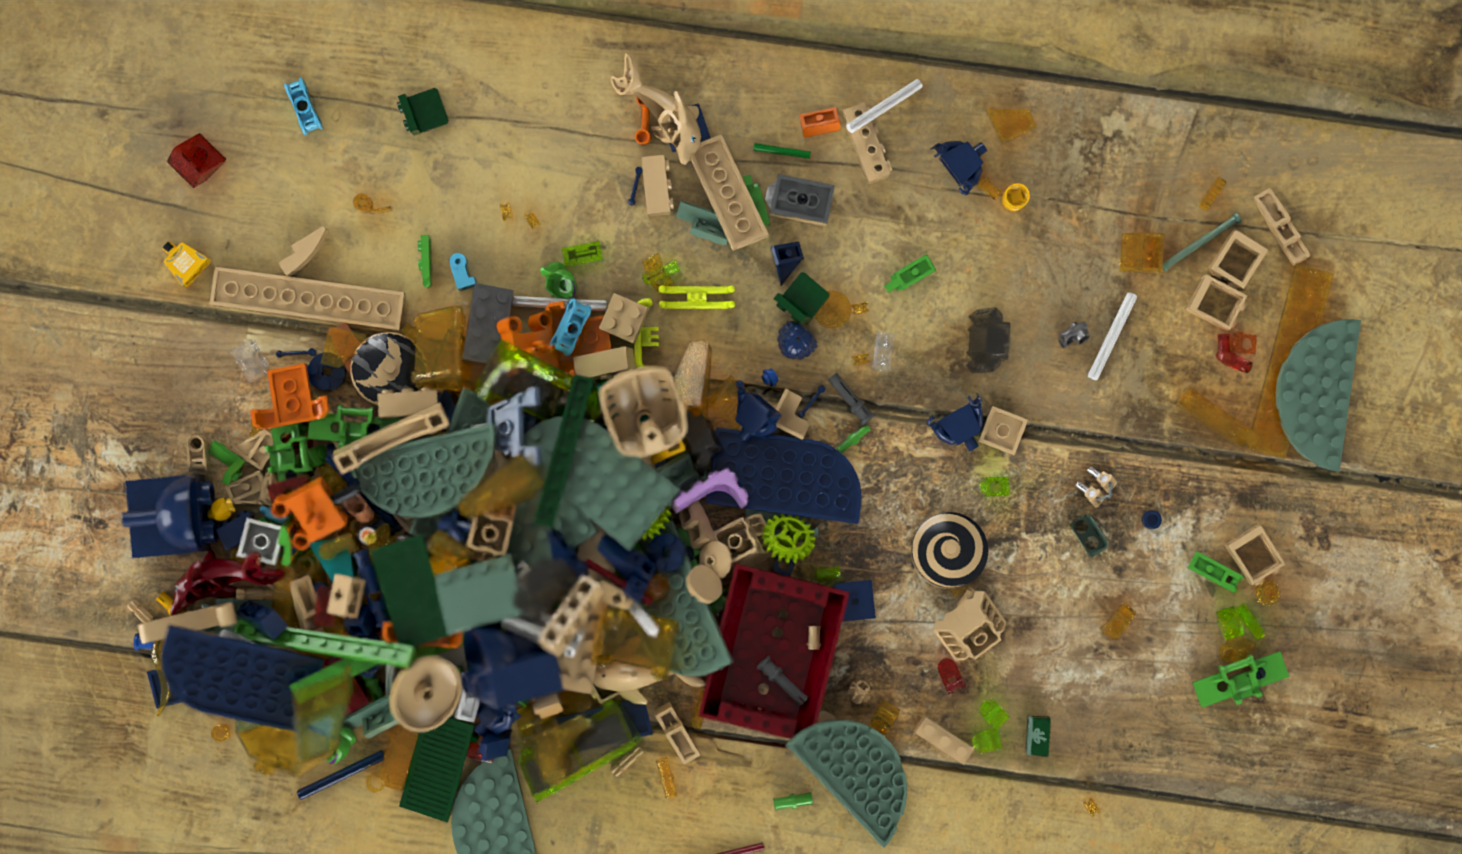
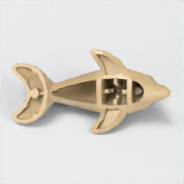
(676, 119)
(629, 678)

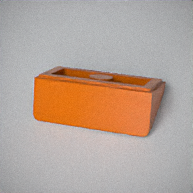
(820, 122)

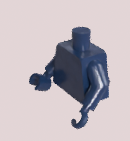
(962, 162)
(754, 414)
(960, 425)
(457, 525)
(495, 719)

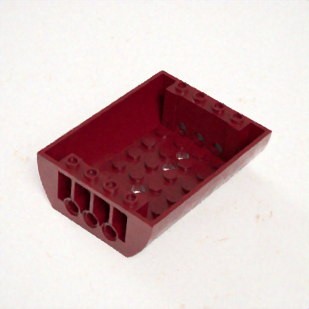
(747, 629)

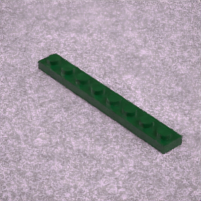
(563, 451)

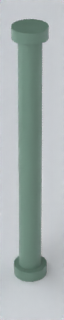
(1201, 241)

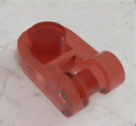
(947, 669)

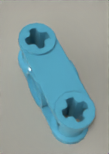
(297, 94)
(566, 337)

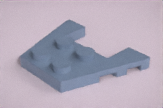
(509, 425)

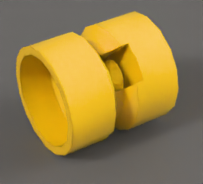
(1015, 197)

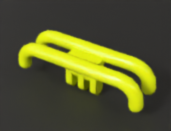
(696, 297)
(644, 337)

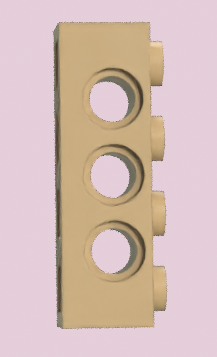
(570, 616)

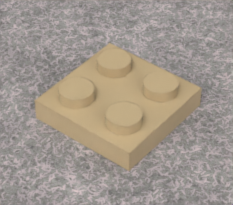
(624, 318)
(1002, 430)

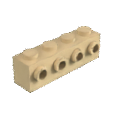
(867, 146)

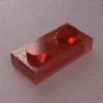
(321, 617)

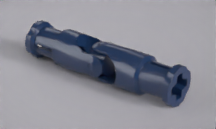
(368, 573)

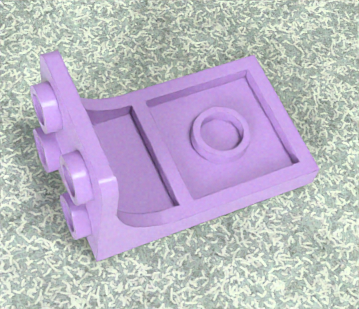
(722, 481)

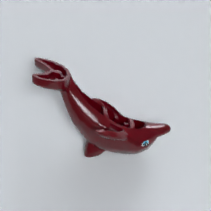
(214, 575)

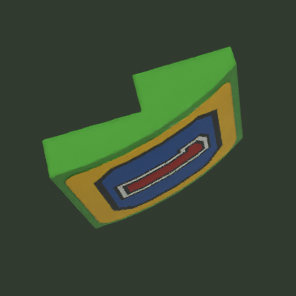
(285, 539)

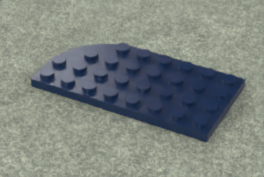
(788, 477)
(235, 676)

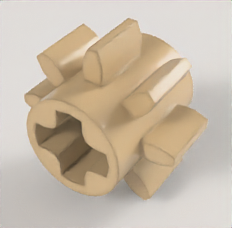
(859, 692)

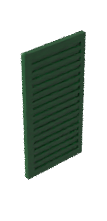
(410, 591)
(437, 769)

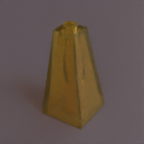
(694, 377)
(504, 488)

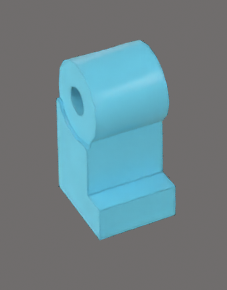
(460, 273)

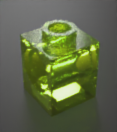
(1003, 486)
(1229, 623)
(993, 713)
(987, 741)

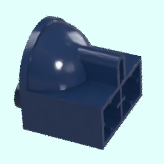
(169, 515)
(507, 667)

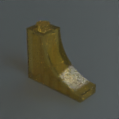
(553, 748)

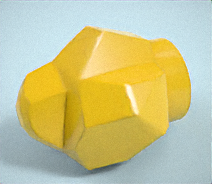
(221, 510)

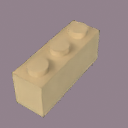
(657, 185)
(605, 363)
(405, 403)
(943, 739)

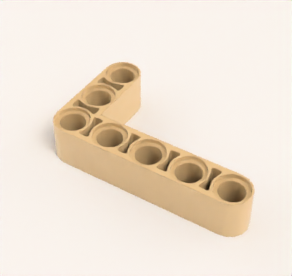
(207, 617)

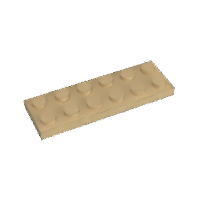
(728, 193)

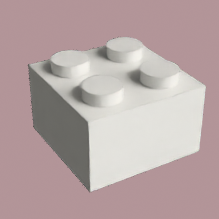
(261, 538)

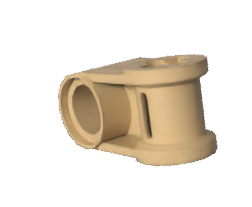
(198, 455)
(613, 594)

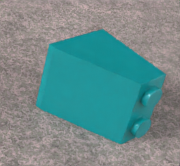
(342, 564)

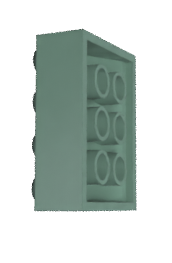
(478, 594)

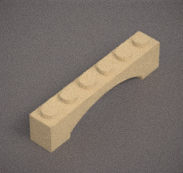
(418, 424)

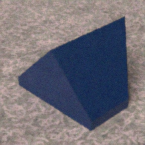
(786, 259)

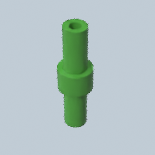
(853, 438)

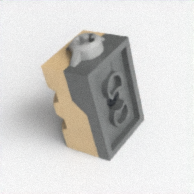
(800, 200)

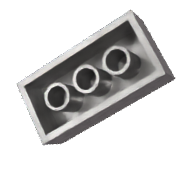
(487, 307)

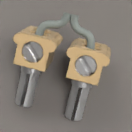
(1095, 496)

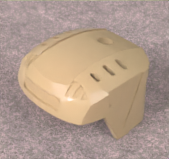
(639, 394)

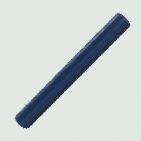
(386, 516)
(341, 775)

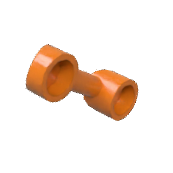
(643, 136)

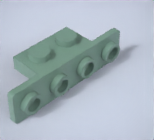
(704, 222)
(374, 717)

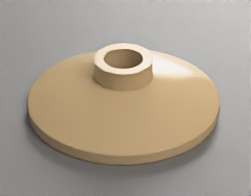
(719, 554)

